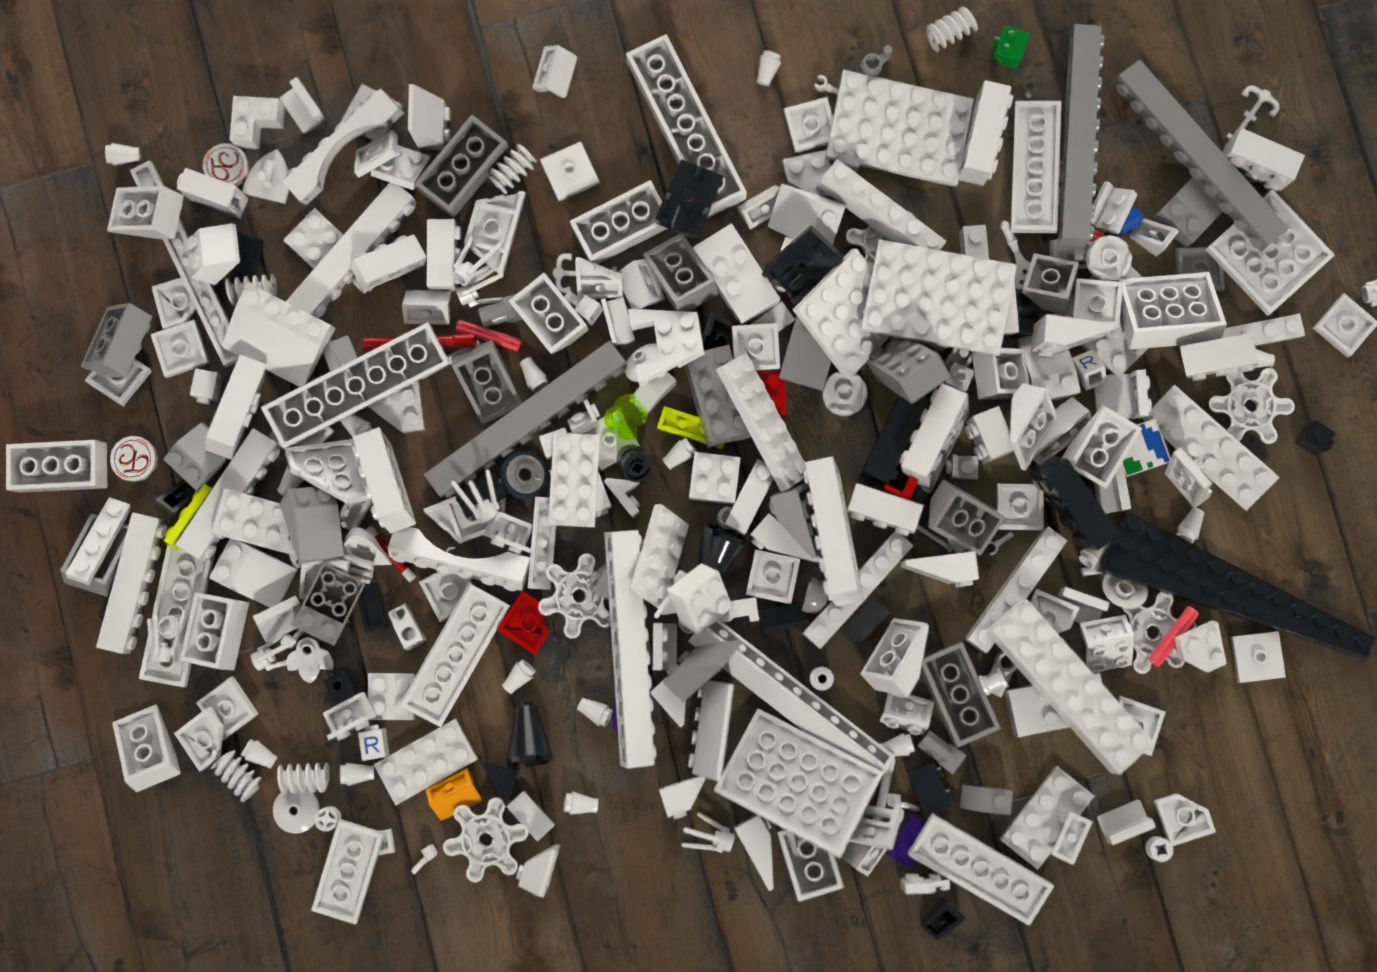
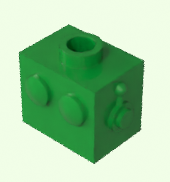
(1009, 47)

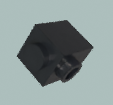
(1315, 438)
(340, 686)

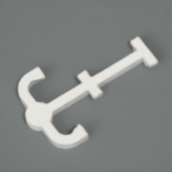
(1263, 96)
(559, 273)

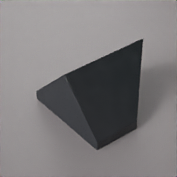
(717, 332)

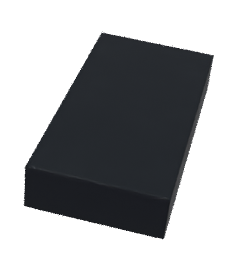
(372, 608)

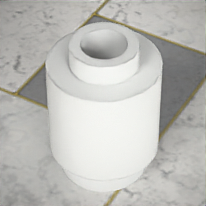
(813, 678)

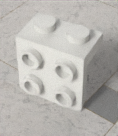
(1125, 395)

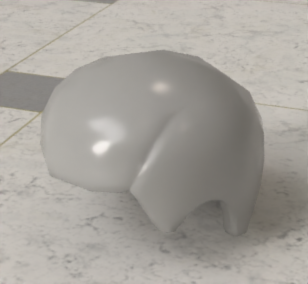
(815, 598)

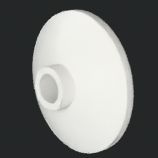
(642, 355)
(1124, 592)
(307, 808)

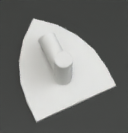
(267, 177)

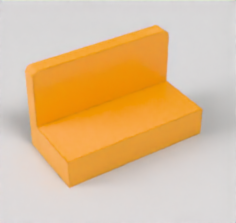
(452, 792)

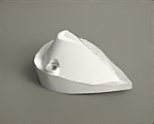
(363, 545)

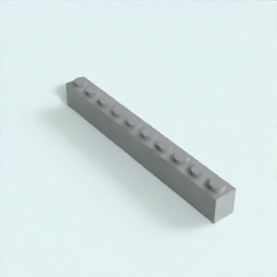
(1080, 135)
(1200, 156)
(526, 419)

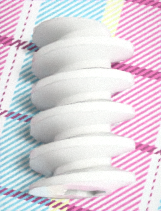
(950, 27)
(512, 168)
(235, 290)
(237, 775)
(303, 779)

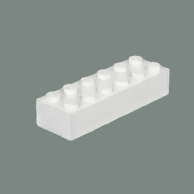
(834, 532)

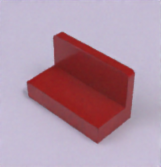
(906, 490)

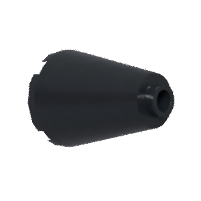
(719, 548)
(528, 738)

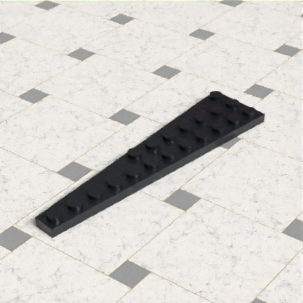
(1183, 569)

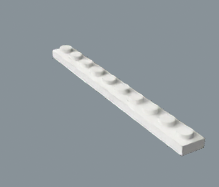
(201, 293)

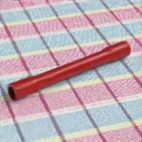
(456, 341)

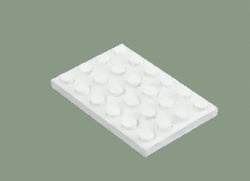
(900, 128)
(939, 297)
(798, 782)

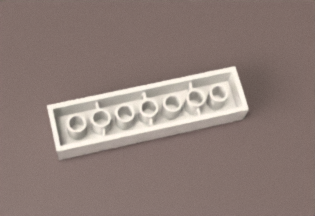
(683, 116)
(355, 385)
(1069, 687)

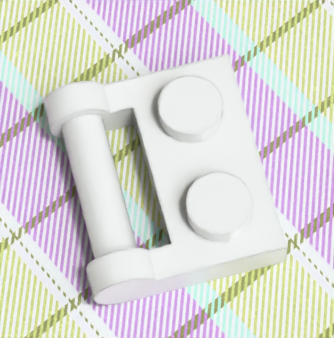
(876, 832)

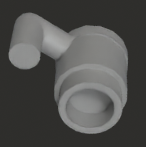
(872, 63)

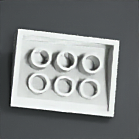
(1171, 310)
(277, 335)
(936, 436)
(712, 729)

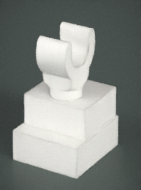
(586, 308)

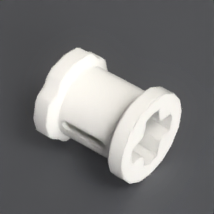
(993, 681)

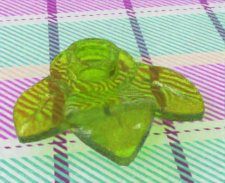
(629, 417)

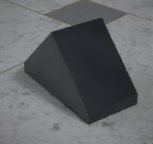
(176, 498)
(503, 778)
(942, 919)

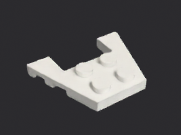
(676, 336)

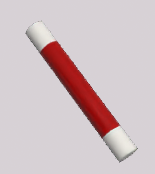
(402, 567)

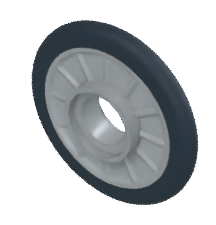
(510, 474)

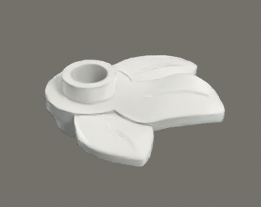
(309, 663)

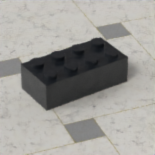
(892, 441)
(1074, 503)

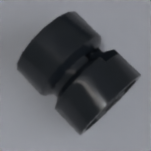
(634, 463)

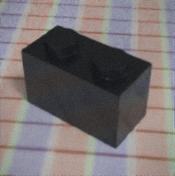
(929, 788)

